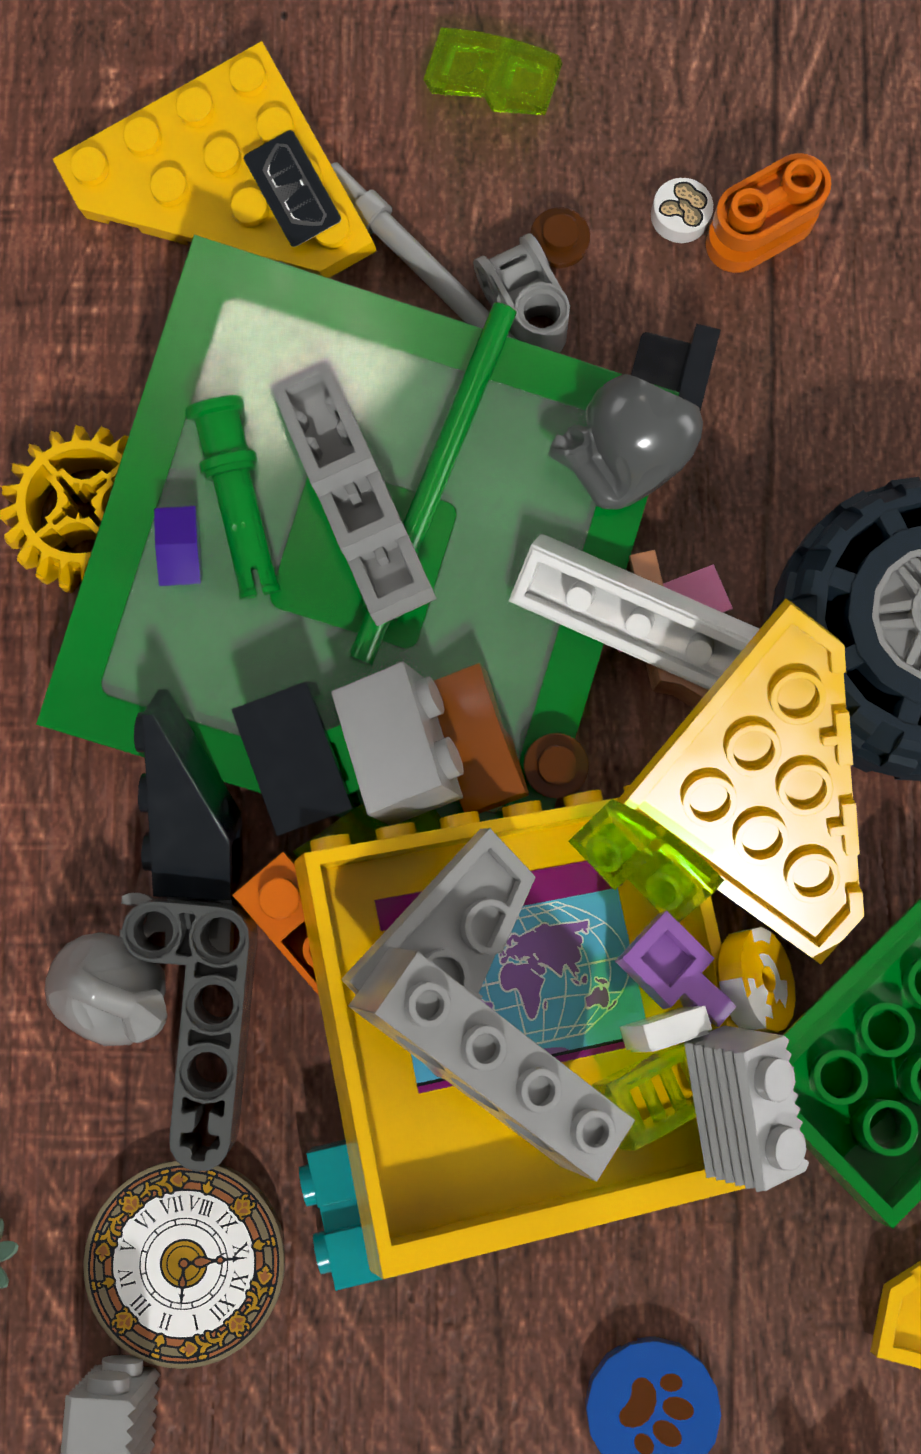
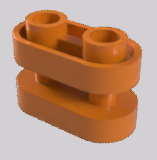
(767, 212)

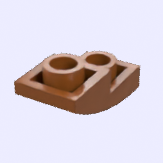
(486, 749)

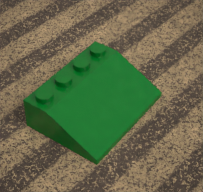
(862, 1074)

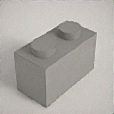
(398, 743)

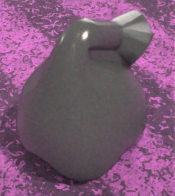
(631, 441)

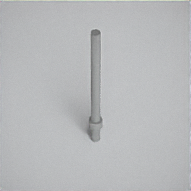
(378, 219)

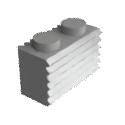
(746, 1107)
(112, 1409)

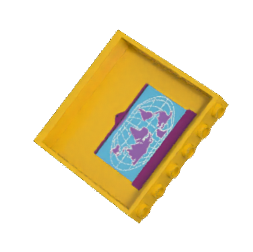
(426, 1160)

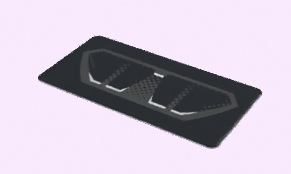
(292, 188)

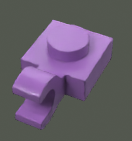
(670, 967)

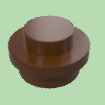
(562, 236)
(555, 765)

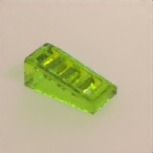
(618, 1087)

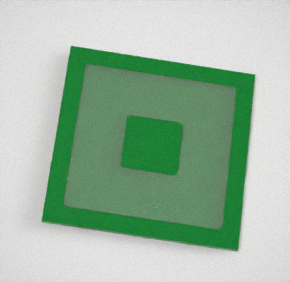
(237, 331)

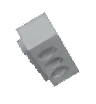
(492, 1062)

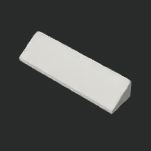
(629, 612)

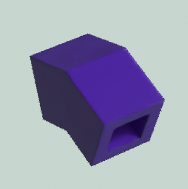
(178, 546)

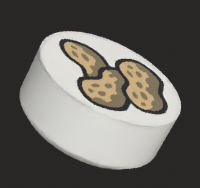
(681, 210)

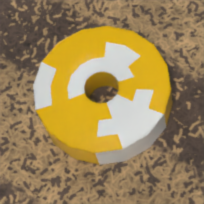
(757, 980)

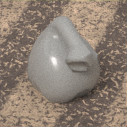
(106, 991)

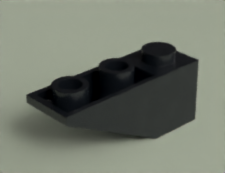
(191, 815)

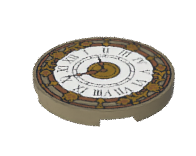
(184, 1264)

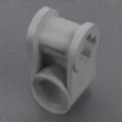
(527, 284)

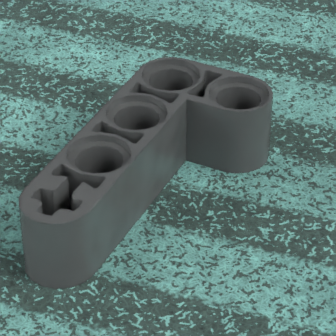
(198, 1027)

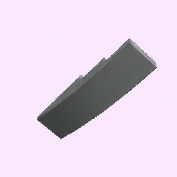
(352, 492)

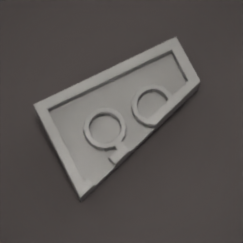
(459, 916)

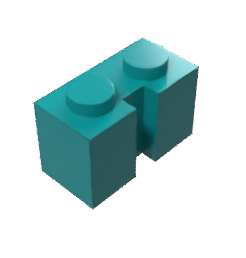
(330, 1186)

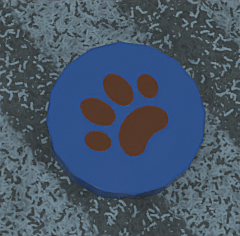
(652, 1400)

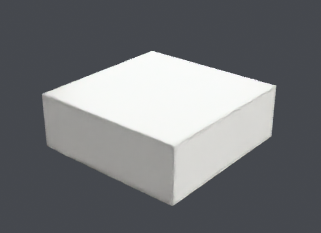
(666, 1029)

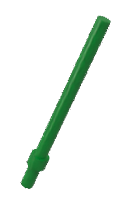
(443, 457)

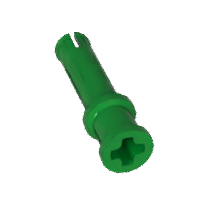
(229, 466)

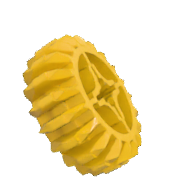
(65, 525)

